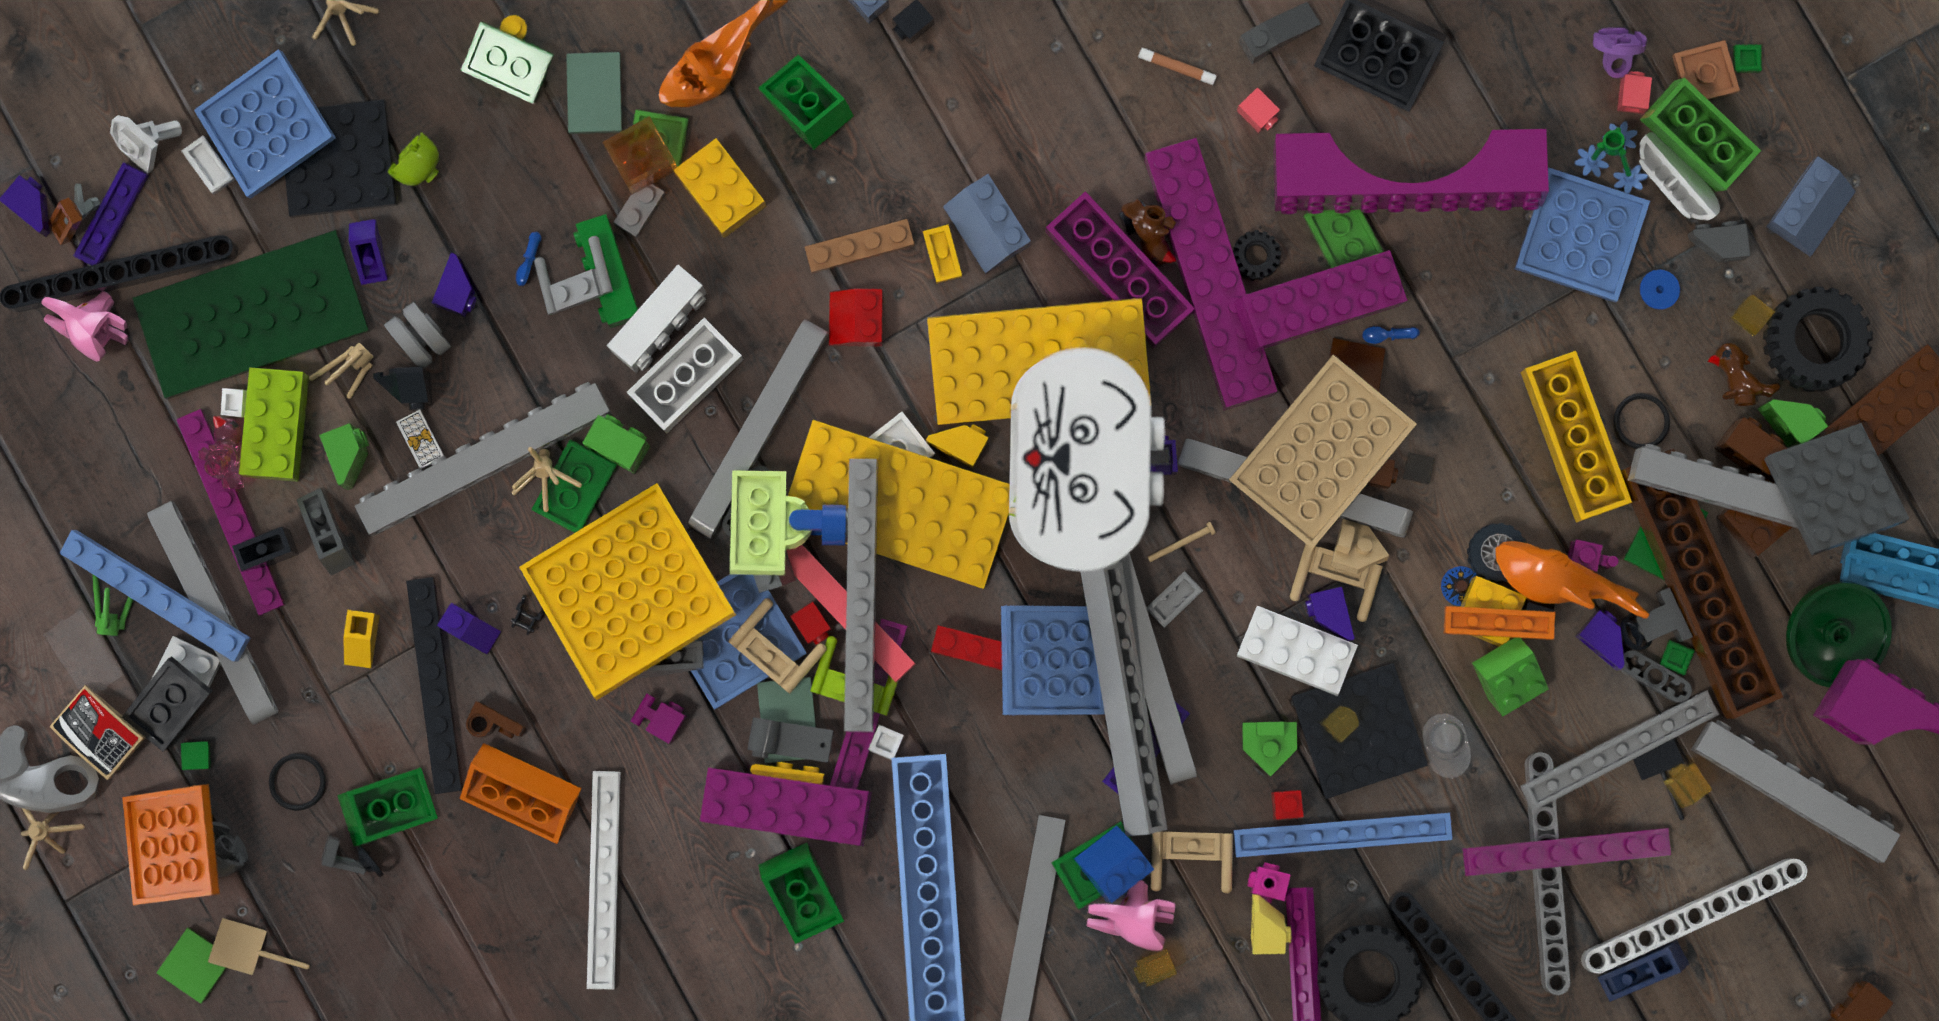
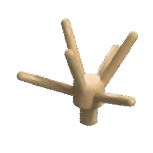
(338, 7)
(542, 469)
(41, 831)

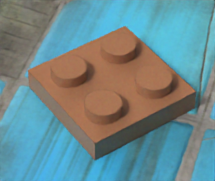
(1708, 70)

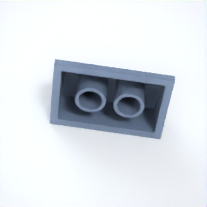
(1812, 206)
(987, 224)

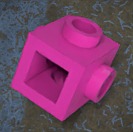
(1278, 886)

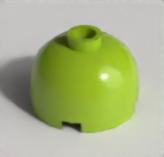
(416, 162)

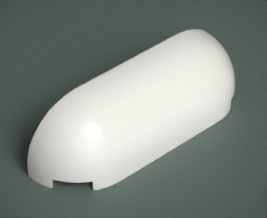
(1677, 179)

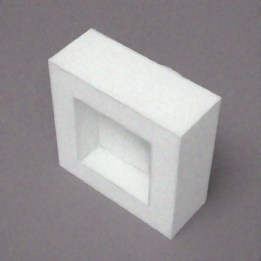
(233, 402)
(885, 742)

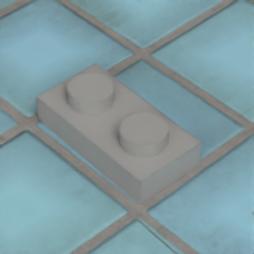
(639, 209)

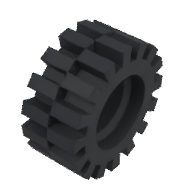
(1268, 244)

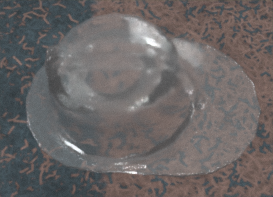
(1446, 745)

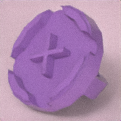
(1619, 44)

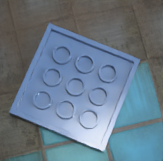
(264, 124)
(1583, 236)
(1049, 662)
(726, 669)

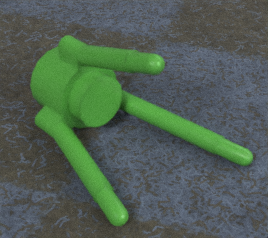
(107, 622)

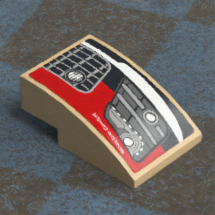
(97, 732)

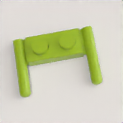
(832, 683)

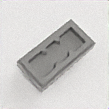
(1174, 599)

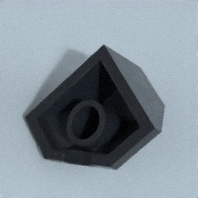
(408, 385)

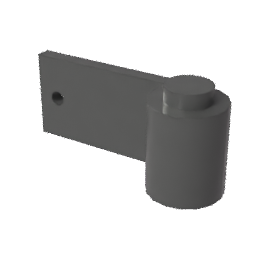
(789, 740)

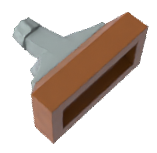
(69, 215)

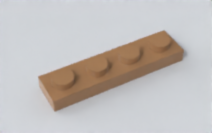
(859, 246)

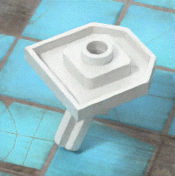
(141, 140)

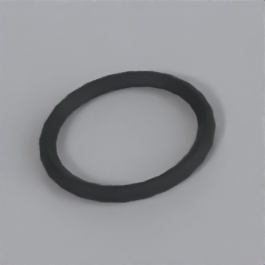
(1641, 396)
(272, 786)

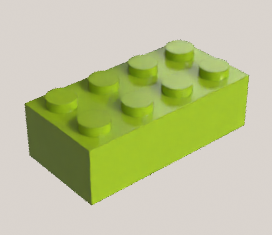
(273, 424)

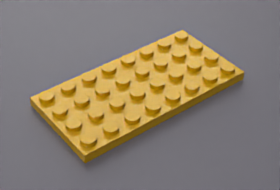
(986, 353)
(925, 508)

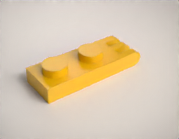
(785, 771)

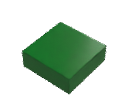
(1747, 58)
(1676, 657)
(195, 755)

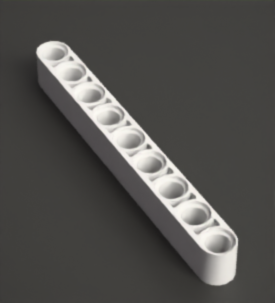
(1707, 915)

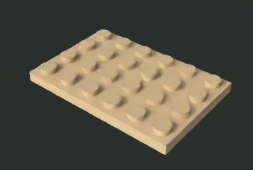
(1322, 451)

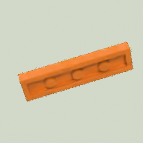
(1499, 622)

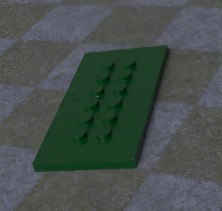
(250, 314)

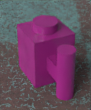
(1590, 555)
(663, 722)

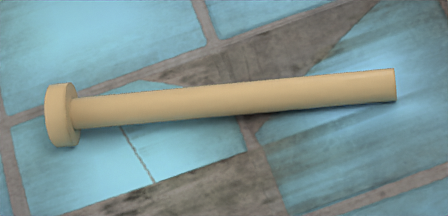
(1209, 529)

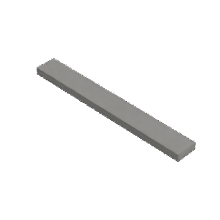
(1619, 750)
(1033, 919)

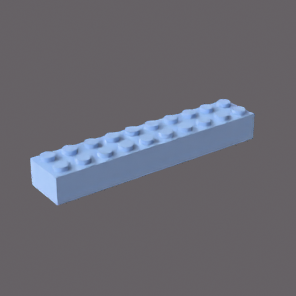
(928, 888)

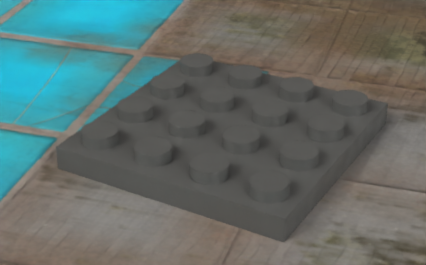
(1836, 489)

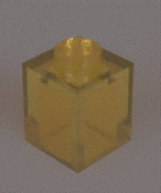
(1687, 784)
(1154, 968)

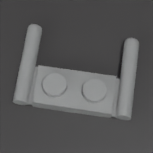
(578, 288)

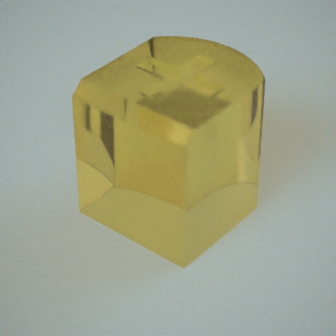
(1752, 314)
(1340, 723)

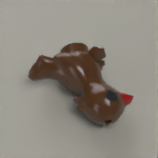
(1151, 227)
(1741, 383)

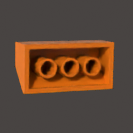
(520, 793)

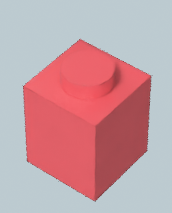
(1634, 93)
(1259, 111)

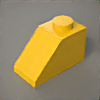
(961, 443)

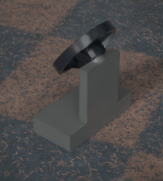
(1660, 622)
(360, 866)

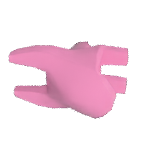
(87, 324)
(1134, 918)

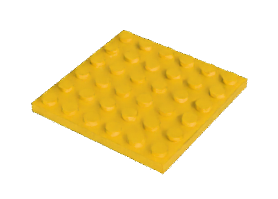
(627, 591)

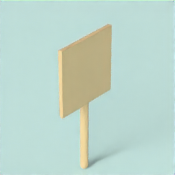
(240, 946)

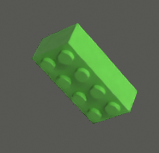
(1700, 135)

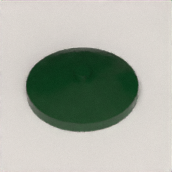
(1835, 626)

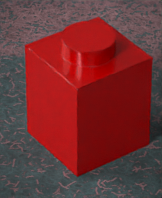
(811, 624)
(1287, 804)

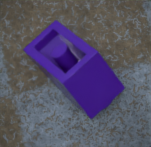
(28, 203)
(367, 251)
(455, 289)
(1331, 612)
(469, 628)
(1603, 638)

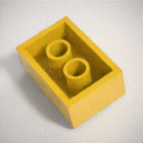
(720, 188)

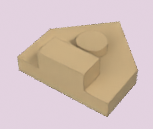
(1357, 548)

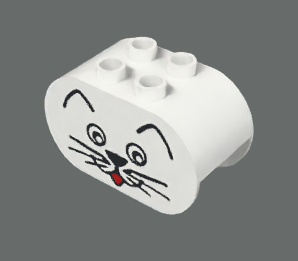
(1082, 459)

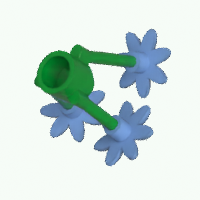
(1613, 144)

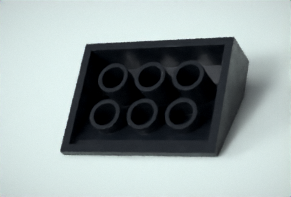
(1380, 51)

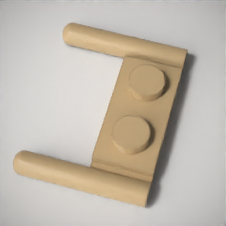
(1319, 563)
(768, 656)
(1192, 847)

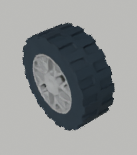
(1483, 553)

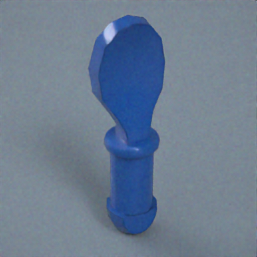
(524, 269)
(1377, 334)

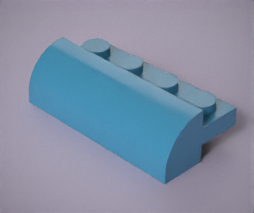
(1893, 568)

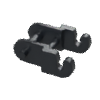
(516, 621)

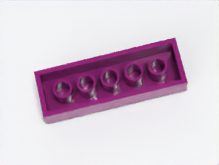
(1118, 266)
(1320, 301)
(785, 806)

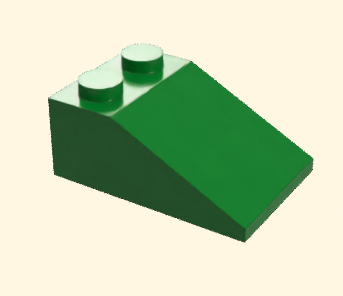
(806, 101)
(387, 807)
(800, 893)

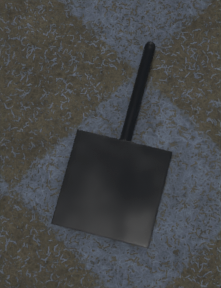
(1657, 762)

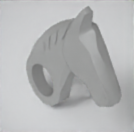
(34, 786)

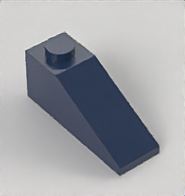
(1644, 970)

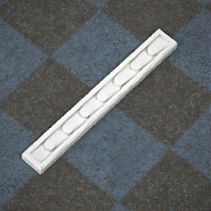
(603, 880)

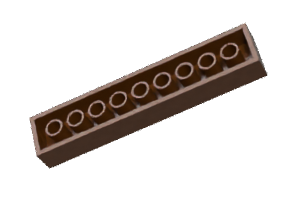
(1886, 415)
(1705, 598)

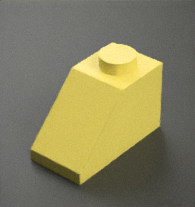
(1268, 928)

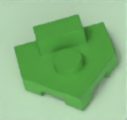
(1269, 743)

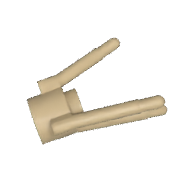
(356, 357)

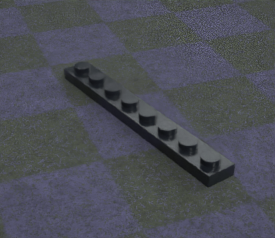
(434, 685)

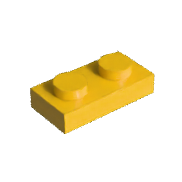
(942, 254)

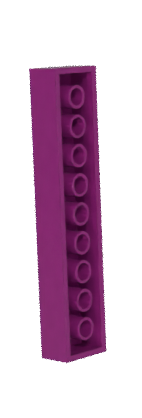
(1208, 272)

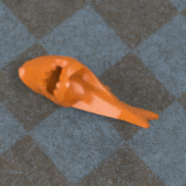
(713, 62)
(1556, 579)

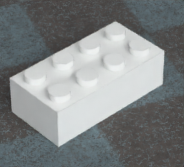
(657, 319)
(685, 375)

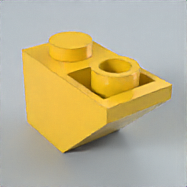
(360, 638)

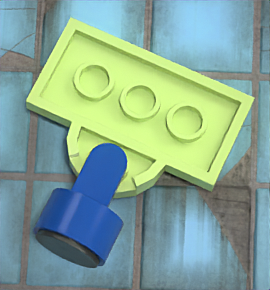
(770, 522)

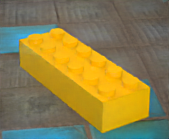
(1576, 436)

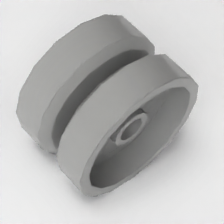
(417, 335)

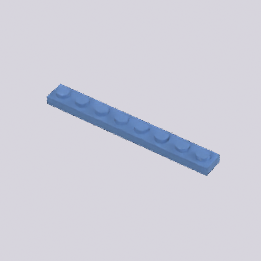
(155, 595)
(1342, 835)

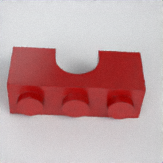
(968, 647)

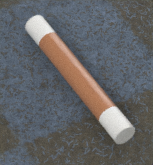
(1177, 66)

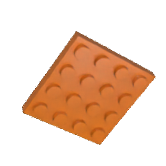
(170, 845)

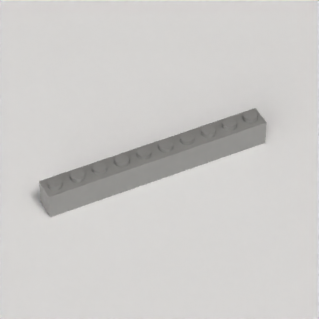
(481, 460)
(861, 595)
(1124, 700)

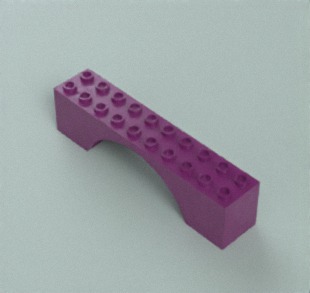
(1319, 177)
(1874, 705)

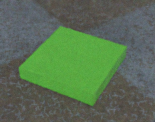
(672, 130)
(189, 966)

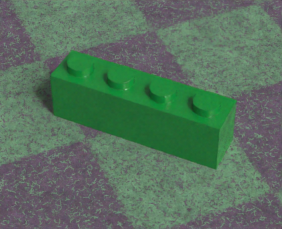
(620, 304)

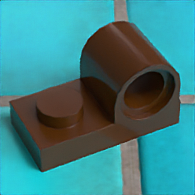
(507, 726)

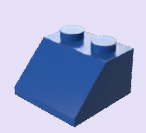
(1113, 864)

